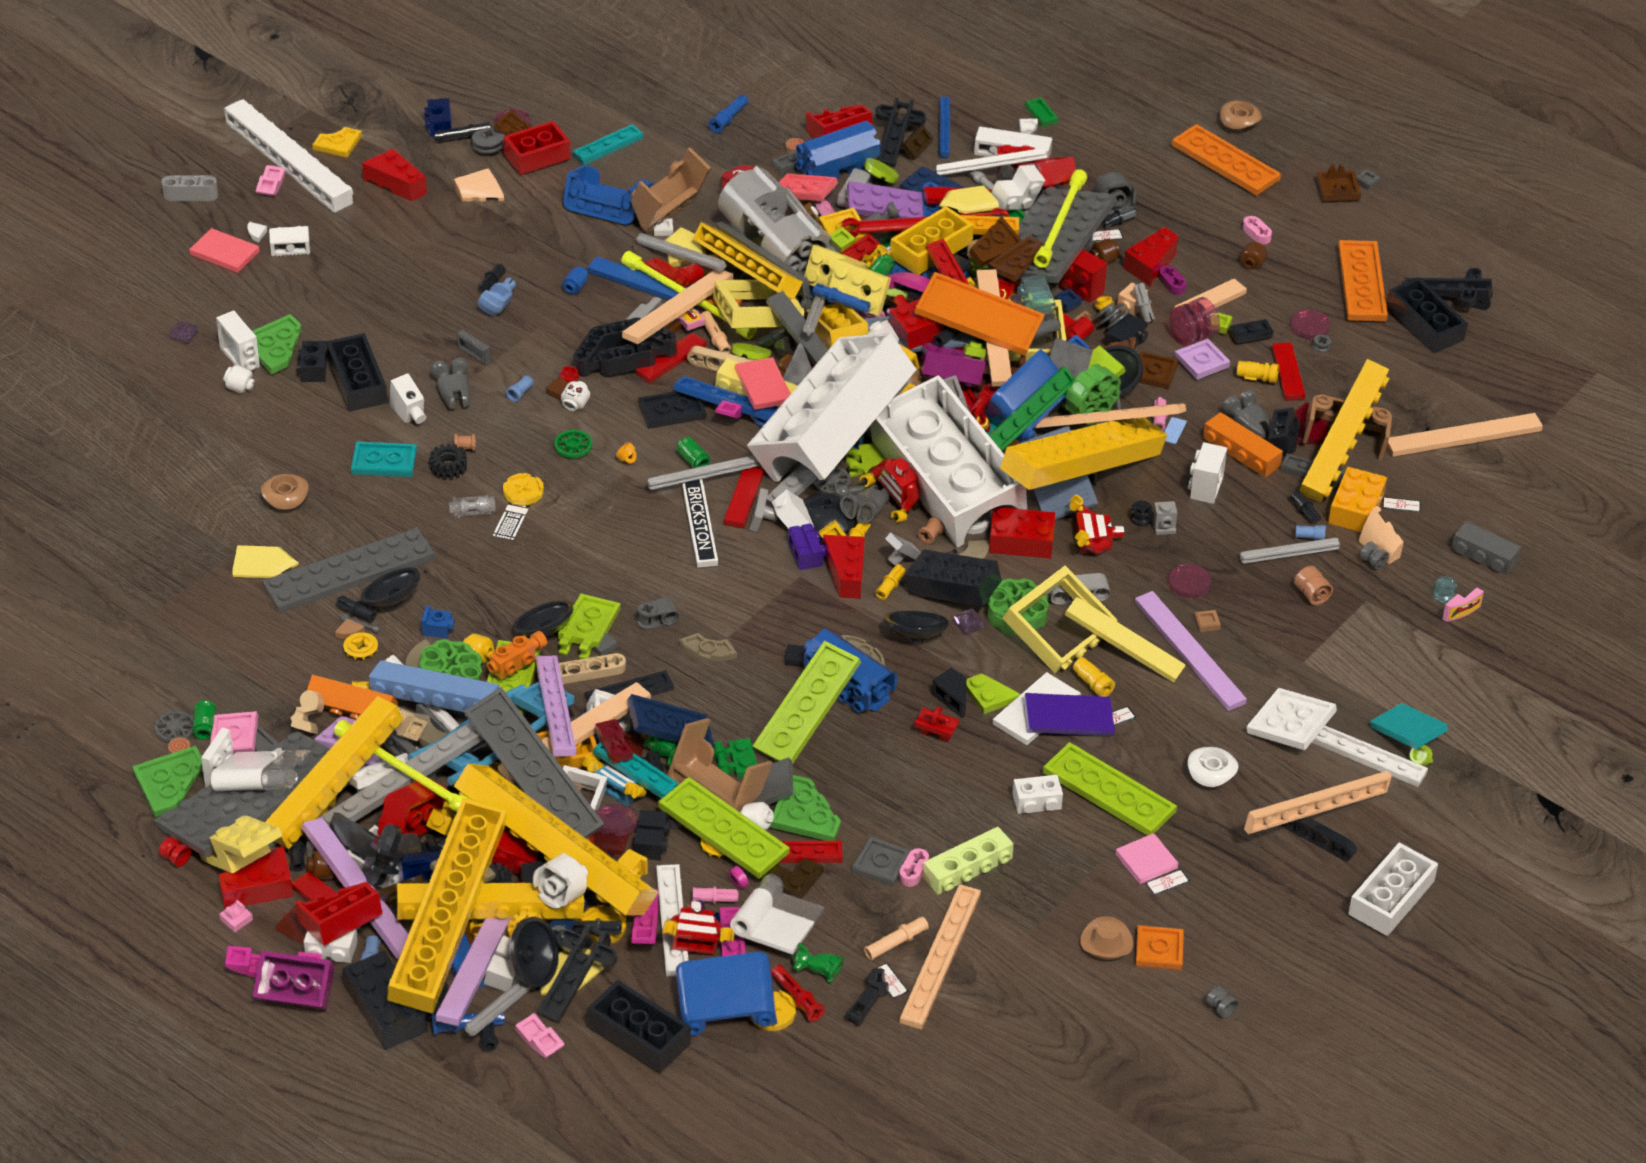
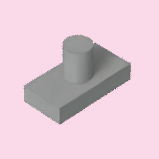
(761, 511)
(902, 548)

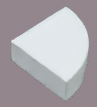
(1028, 125)
(664, 228)
(256, 231)

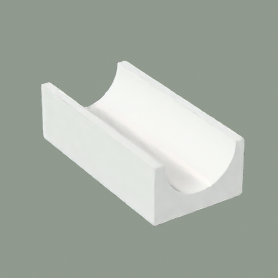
(833, 405)
(948, 454)

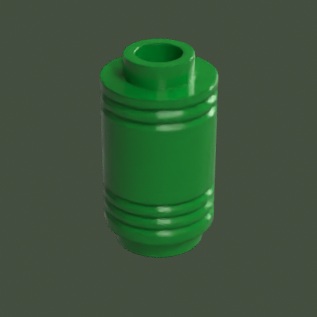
(883, 264)
(692, 452)
(203, 719)

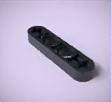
(1338, 845)

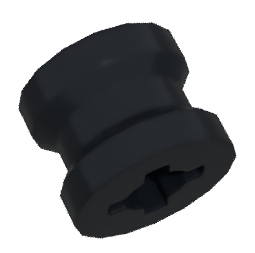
(1141, 513)

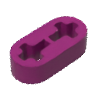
(1169, 276)

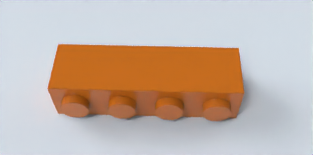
(1243, 444)
(345, 698)

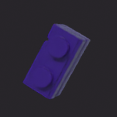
(806, 546)

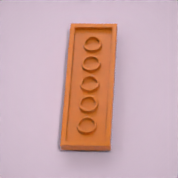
(1226, 159)
(1362, 280)

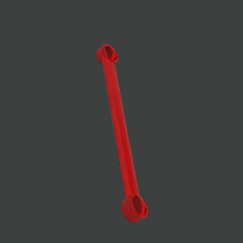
(898, 224)

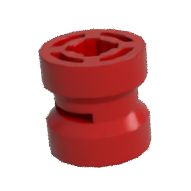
(176, 852)

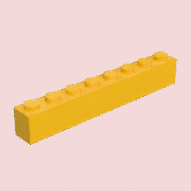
(747, 260)
(1344, 430)
(335, 769)
(493, 901)

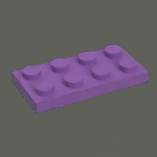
(873, 198)

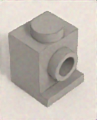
(1164, 517)

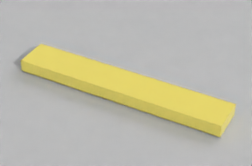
(1125, 639)

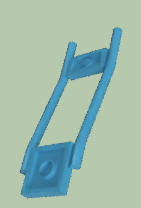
(528, 699)

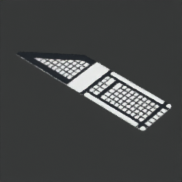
(511, 521)

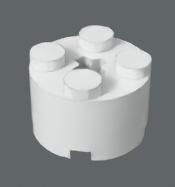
(560, 881)

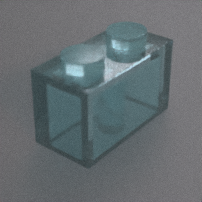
(1036, 293)

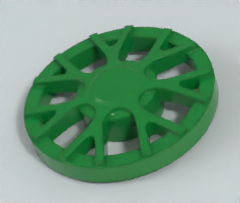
(573, 444)

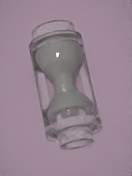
(482, 505)

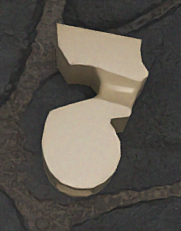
(312, 703)
(410, 727)

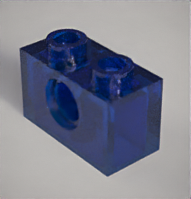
(437, 115)

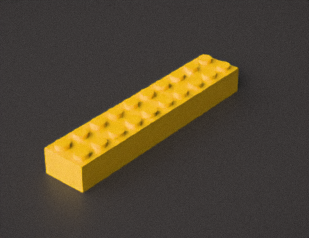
(1082, 451)
(553, 837)
(447, 906)

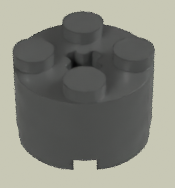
(1116, 184)

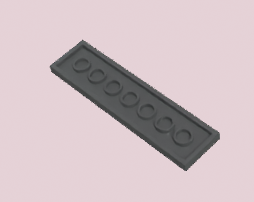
(347, 570)
(531, 761)

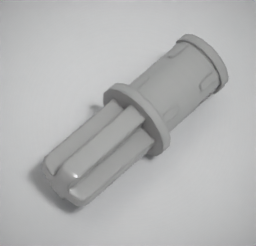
(1143, 302)

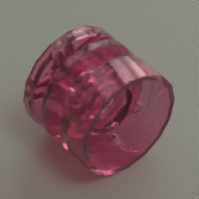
(1194, 321)

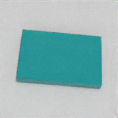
(384, 459)
(1409, 726)

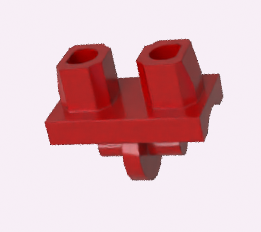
(937, 723)

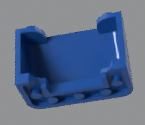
(588, 197)
(1019, 388)
(726, 989)

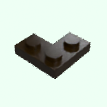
(800, 880)

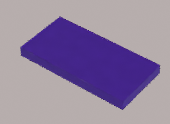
(1069, 714)

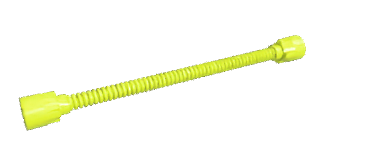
(1044, 255)
(634, 262)
(453, 799)

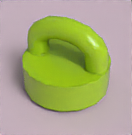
(1421, 756)

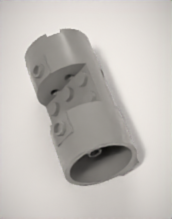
(757, 207)

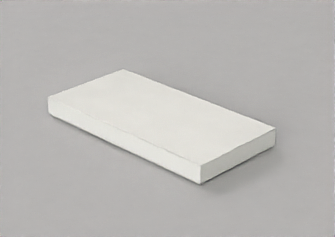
(1013, 717)

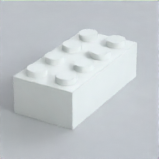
(1393, 889)

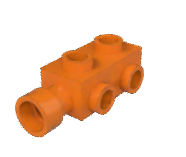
(515, 654)

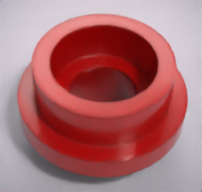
(569, 374)

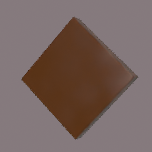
(1158, 370)

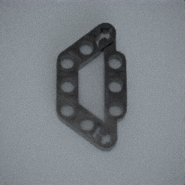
(613, 355)

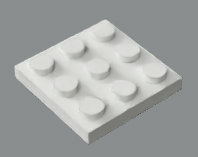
(1291, 718)

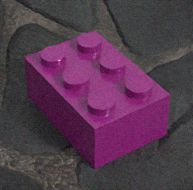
(950, 362)
(294, 980)

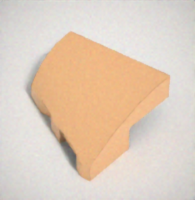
(478, 186)
(1381, 534)

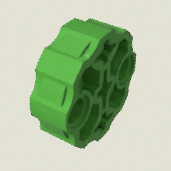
(1093, 391)
(1008, 594)
(452, 659)

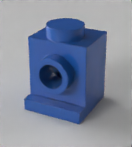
(437, 623)

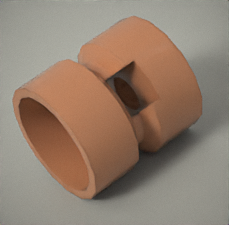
(1313, 585)

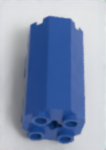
(838, 151)
(869, 684)

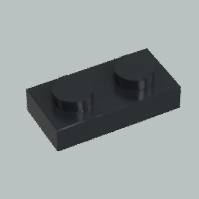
(1251, 331)

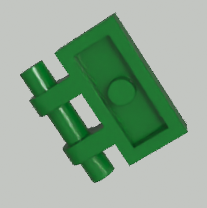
(741, 754)

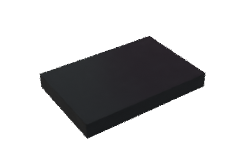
(671, 409)

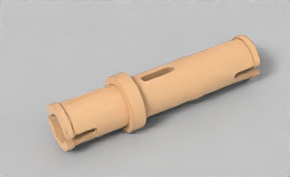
(718, 339)
(904, 934)

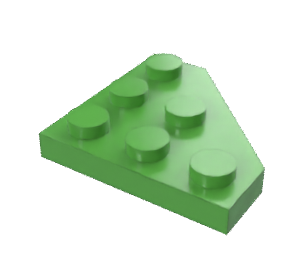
(277, 343)
(168, 778)
(806, 812)

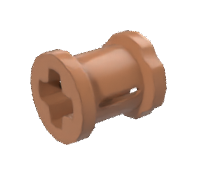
(466, 442)
(931, 530)

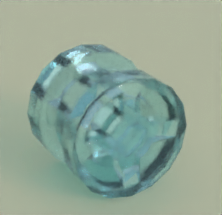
(1445, 589)

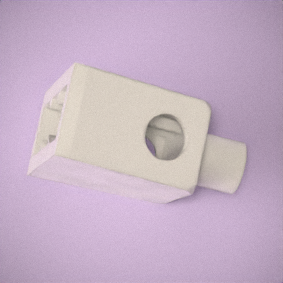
(406, 399)

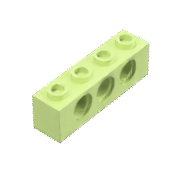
(967, 860)

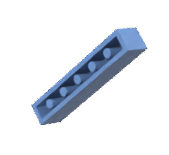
(428, 686)

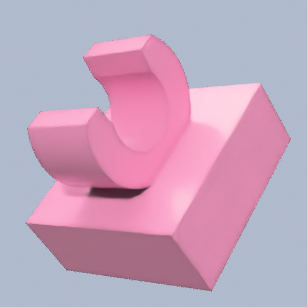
(236, 916)

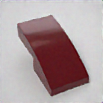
(613, 741)

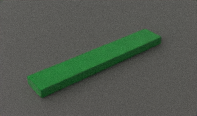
(1032, 408)

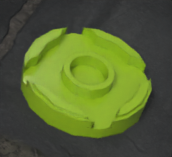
(880, 170)
(751, 351)

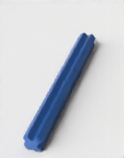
(944, 147)

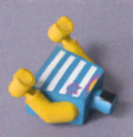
(618, 784)

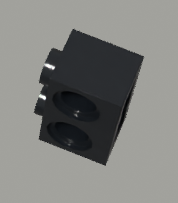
(313, 361)
(1284, 430)

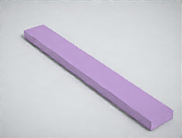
(1190, 651)
(555, 706)
(349, 875)
(472, 971)

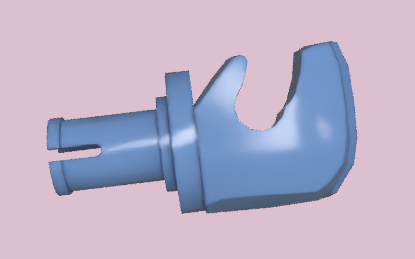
(497, 298)

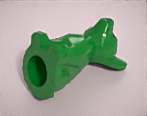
(663, 746)
(823, 964)

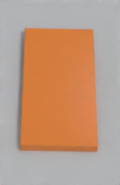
(979, 313)

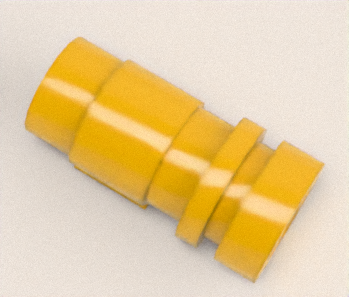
(1254, 371)
(1098, 680)

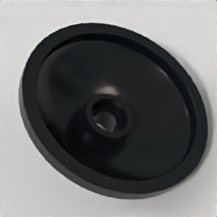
(1132, 363)
(825, 508)
(391, 588)
(544, 618)
(916, 624)
(534, 952)

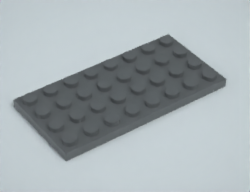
(1079, 225)
(210, 810)

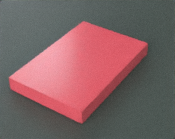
(808, 186)
(224, 250)
(762, 383)

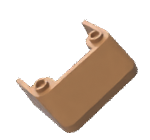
(671, 193)
(1329, 407)
(694, 760)

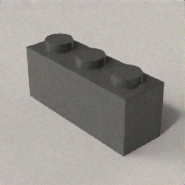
(1486, 548)

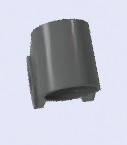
(658, 612)

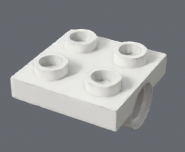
(217, 753)

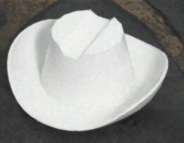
(1212, 766)

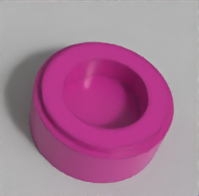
(738, 877)

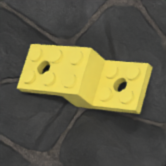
(848, 276)
(241, 843)

